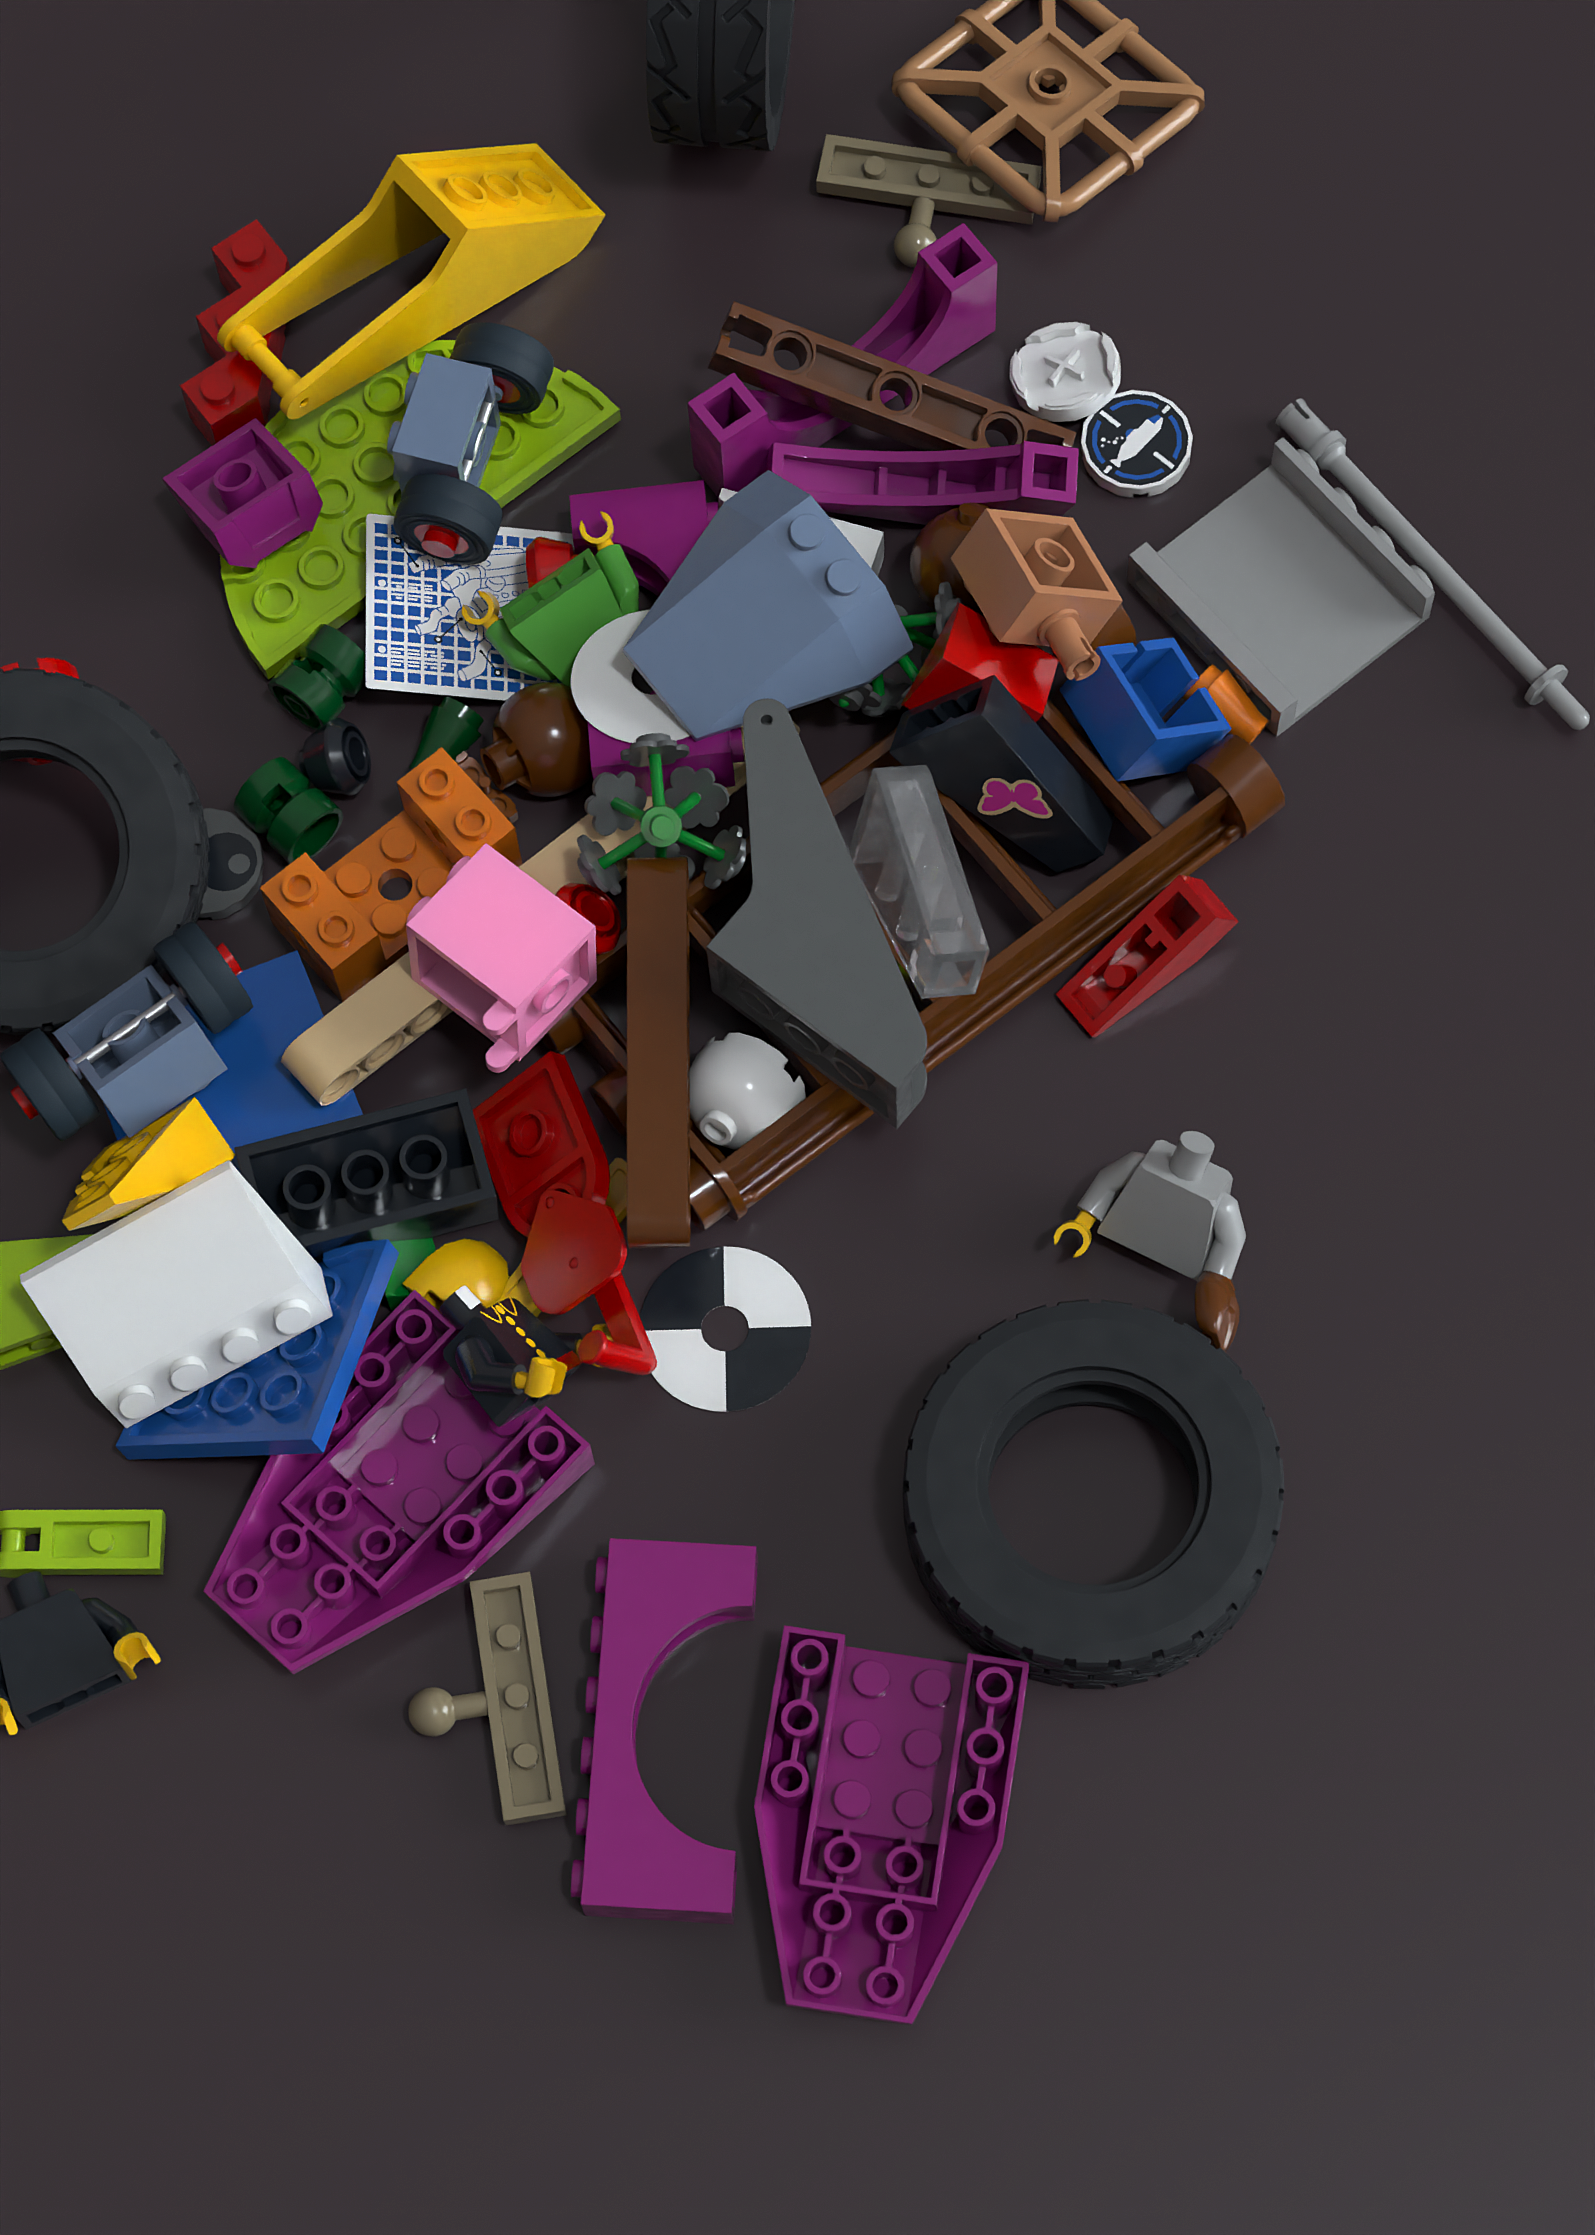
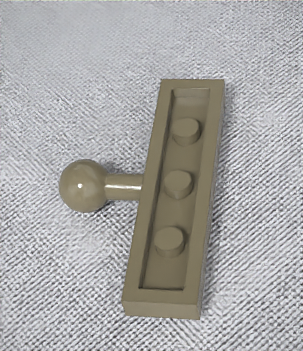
(920, 180)
(513, 1698)

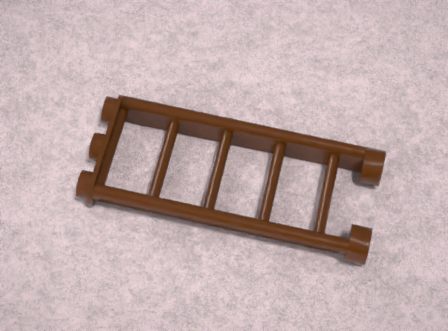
(1235, 799)

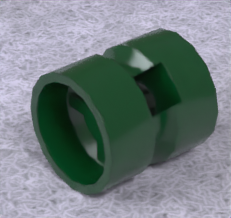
(316, 683)
(281, 804)

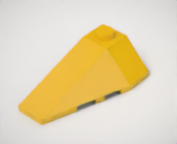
(147, 1166)

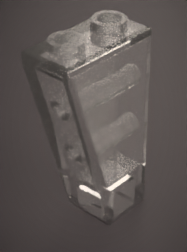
(918, 882)

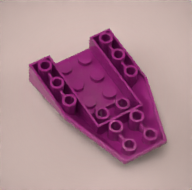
(396, 1504)
(880, 1815)

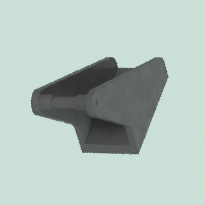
(807, 943)

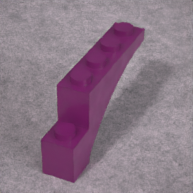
(927, 483)

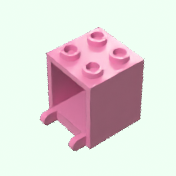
(501, 953)

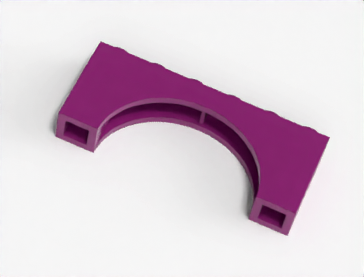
(933, 320)
(656, 533)
(653, 1604)

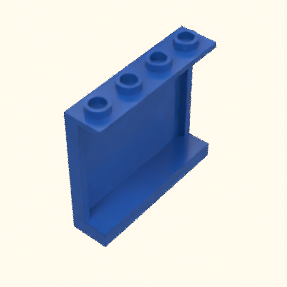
(257, 1092)

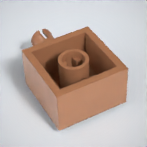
(1038, 584)

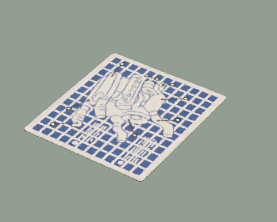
(417, 621)

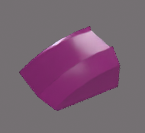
(247, 495)

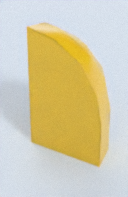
(457, 1265)

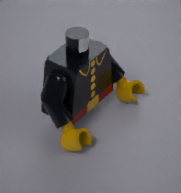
(508, 1354)

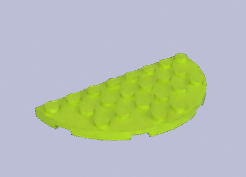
(345, 450)

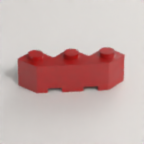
(234, 388)

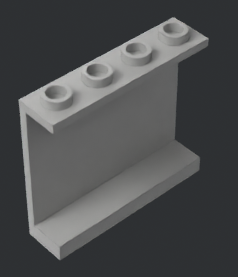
(1284, 588)

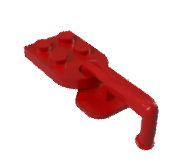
(555, 1193)

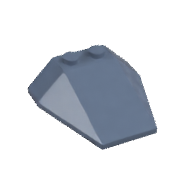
(766, 611)

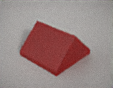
(971, 652)

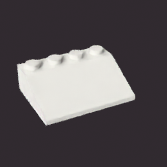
(179, 1294)

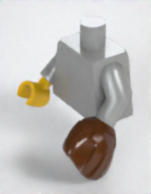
(1178, 1214)

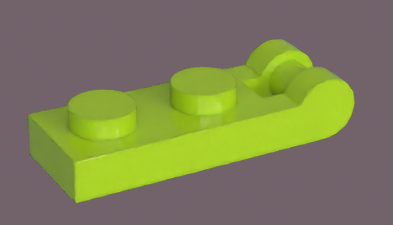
(83, 1542)

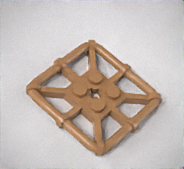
(1048, 120)

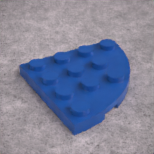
(288, 1394)

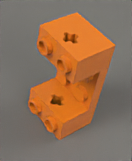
(341, 917)

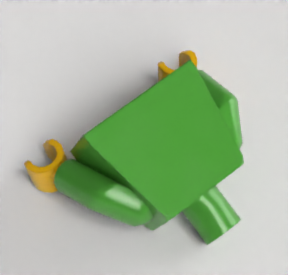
(562, 611)

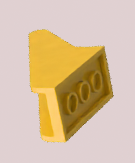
(507, 225)

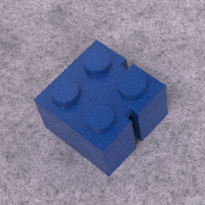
(1125, 707)

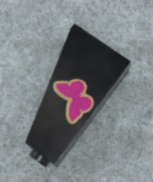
(1006, 773)

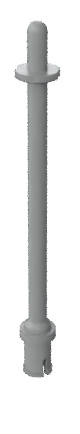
(1328, 452)

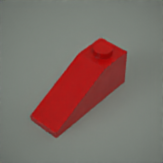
(1147, 953)

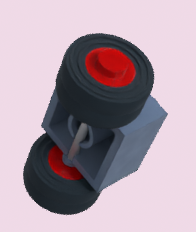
(451, 434)
(135, 1043)

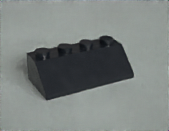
(377, 1175)

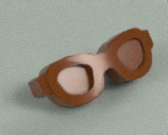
(479, 777)

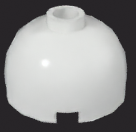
(740, 1089)

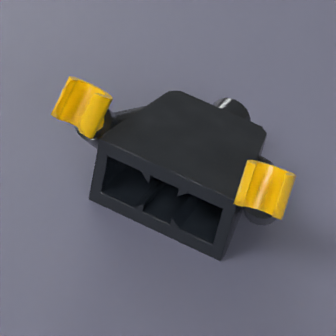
(62, 1652)

